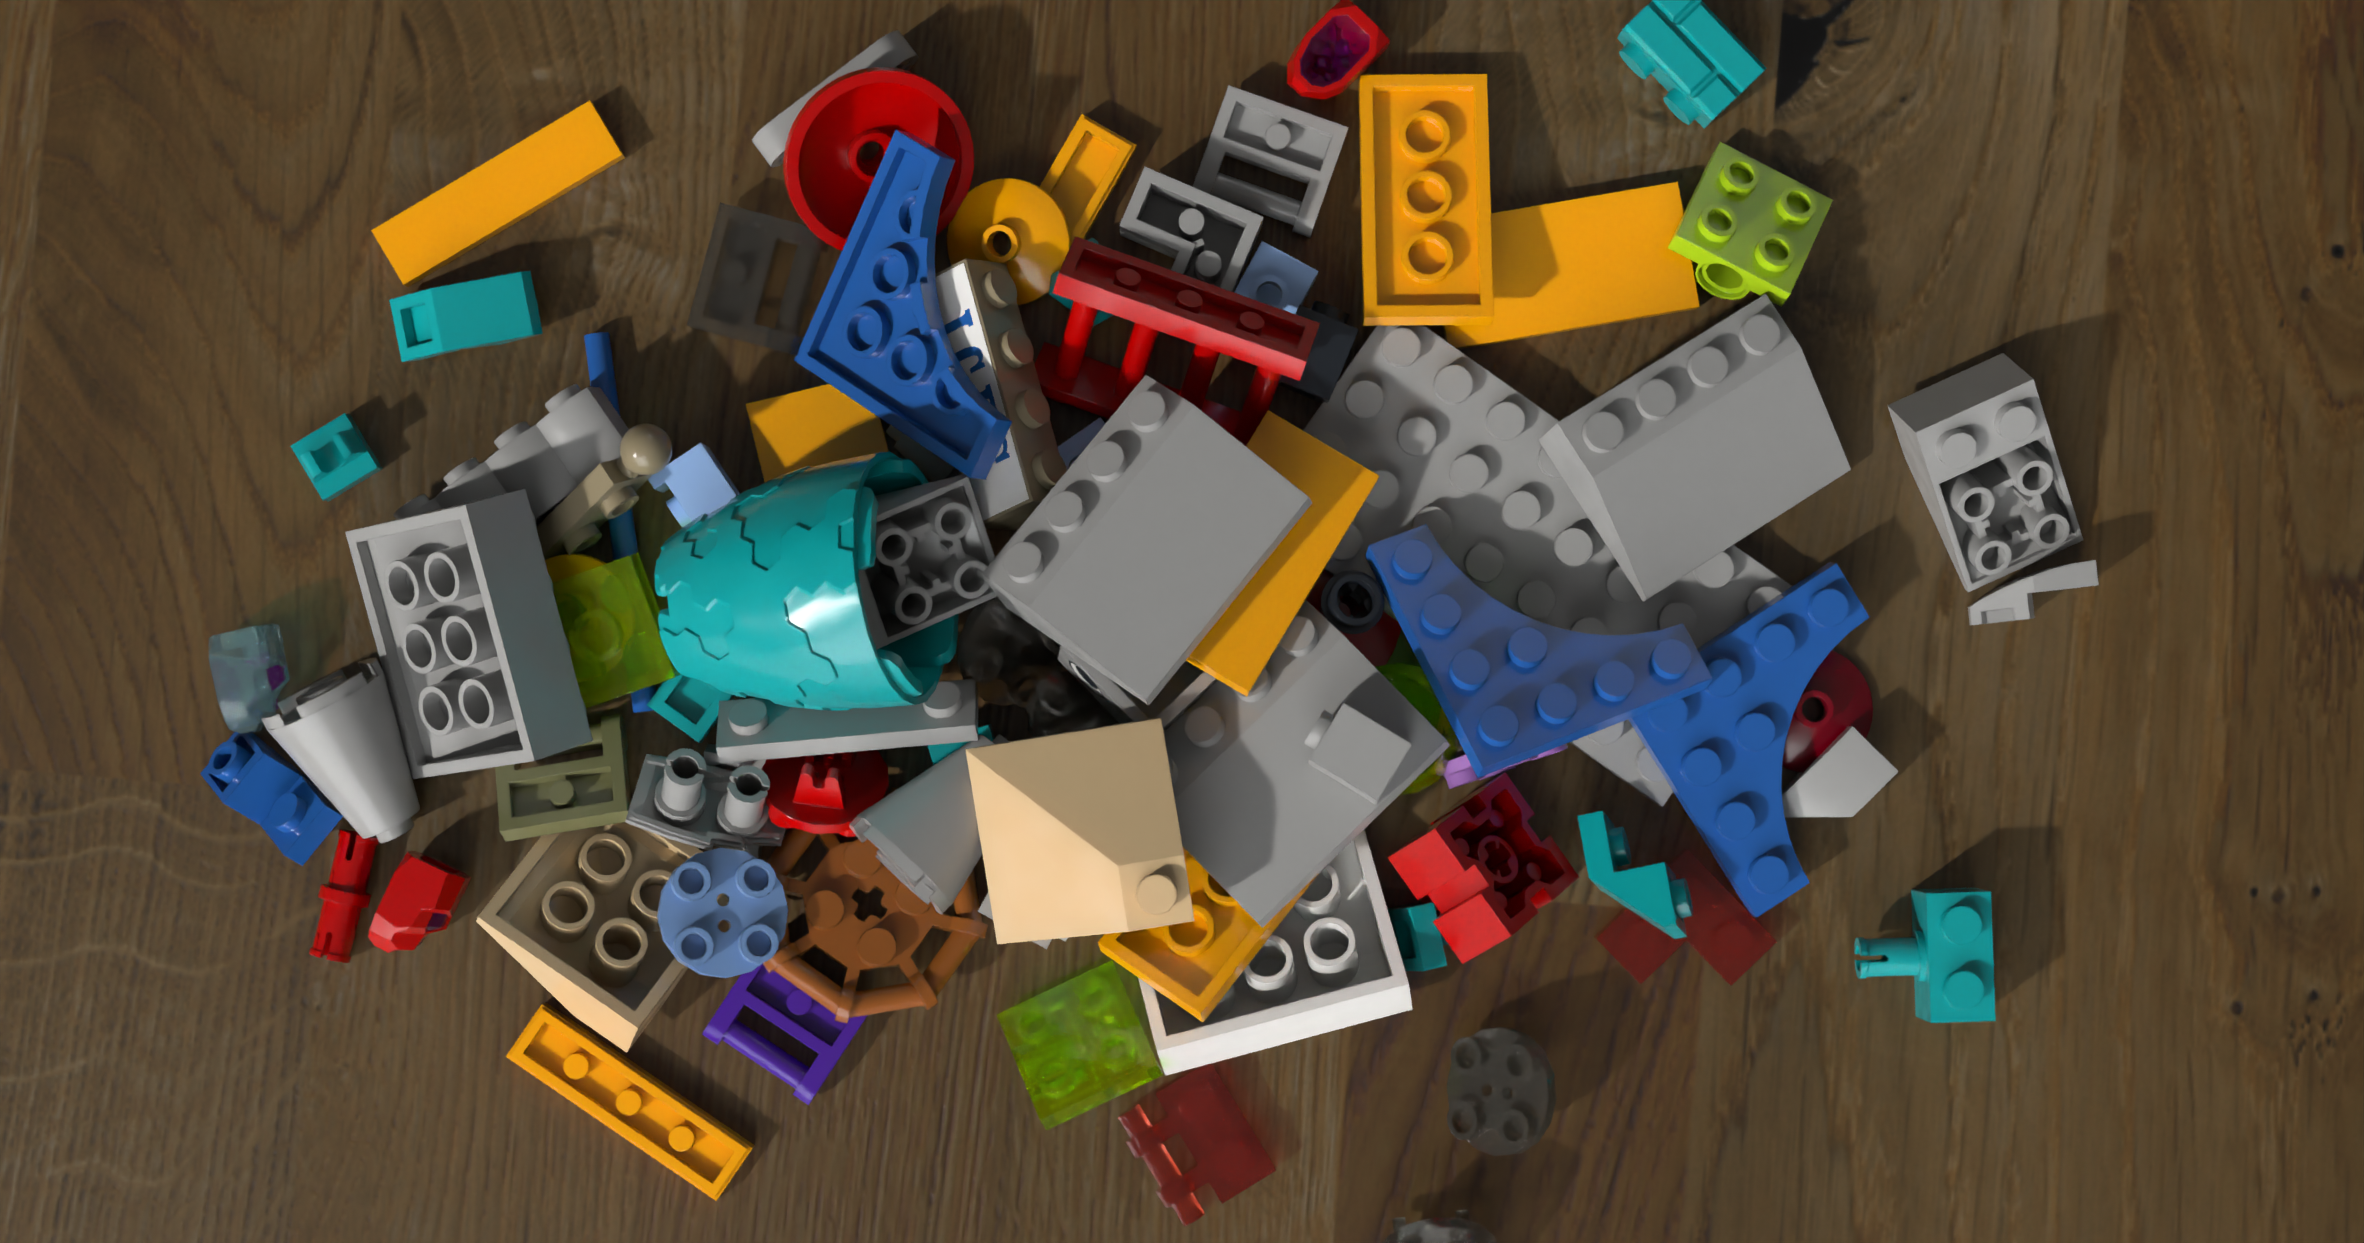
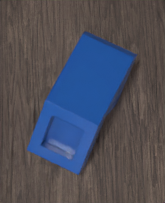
(272, 794)

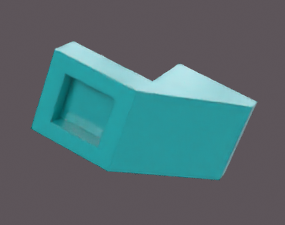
(466, 316)
(1645, 890)

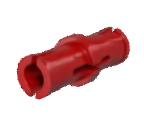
(344, 896)

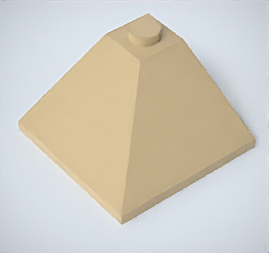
(1080, 833)
(589, 926)

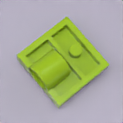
(1748, 227)

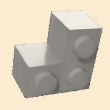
(1195, 228)

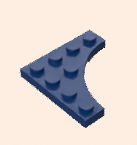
(882, 322)
(1515, 681)
(1729, 740)

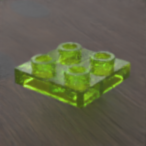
(1079, 1045)

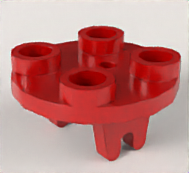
(824, 790)

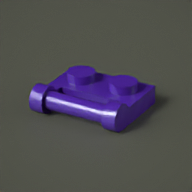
(795, 1014)

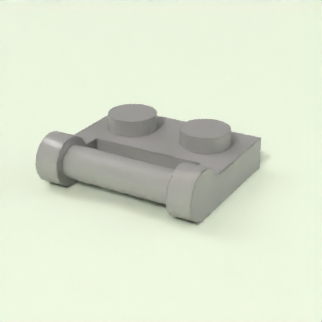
(1275, 140)

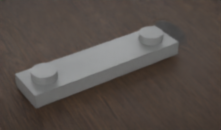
(767, 730)

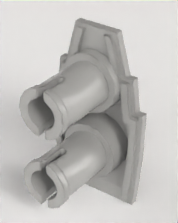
(703, 803)

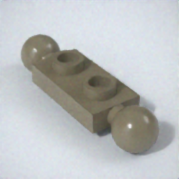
(605, 492)

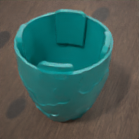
(774, 599)

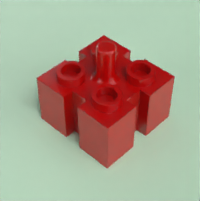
(1483, 868)

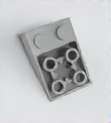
(1987, 470)
(926, 559)

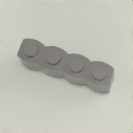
(542, 458)

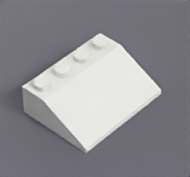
(1317, 973)

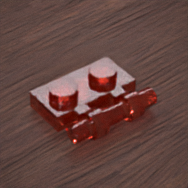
(1215, 1134)

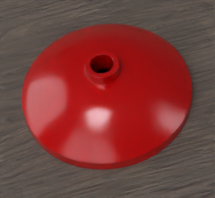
(865, 106)

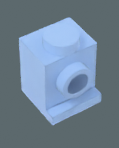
(697, 484)

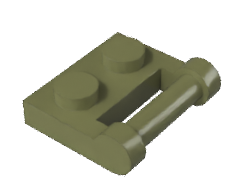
(570, 792)

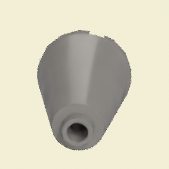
(351, 749)
(928, 829)

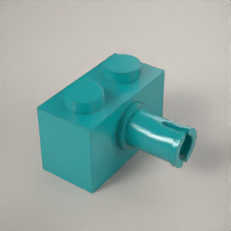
(1946, 955)

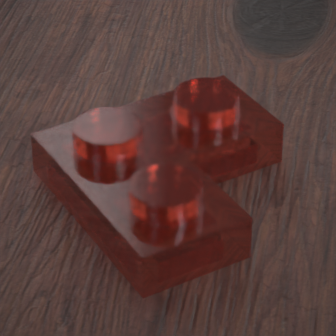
(1718, 930)

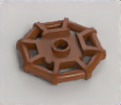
(871, 942)

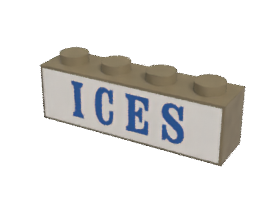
(997, 356)

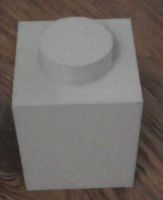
(1356, 751)

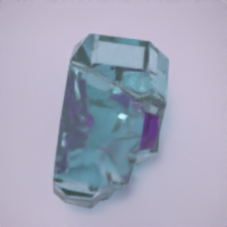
(248, 674)

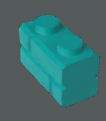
(1690, 57)

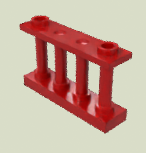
(1176, 306)

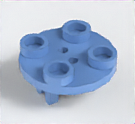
(754, 912)

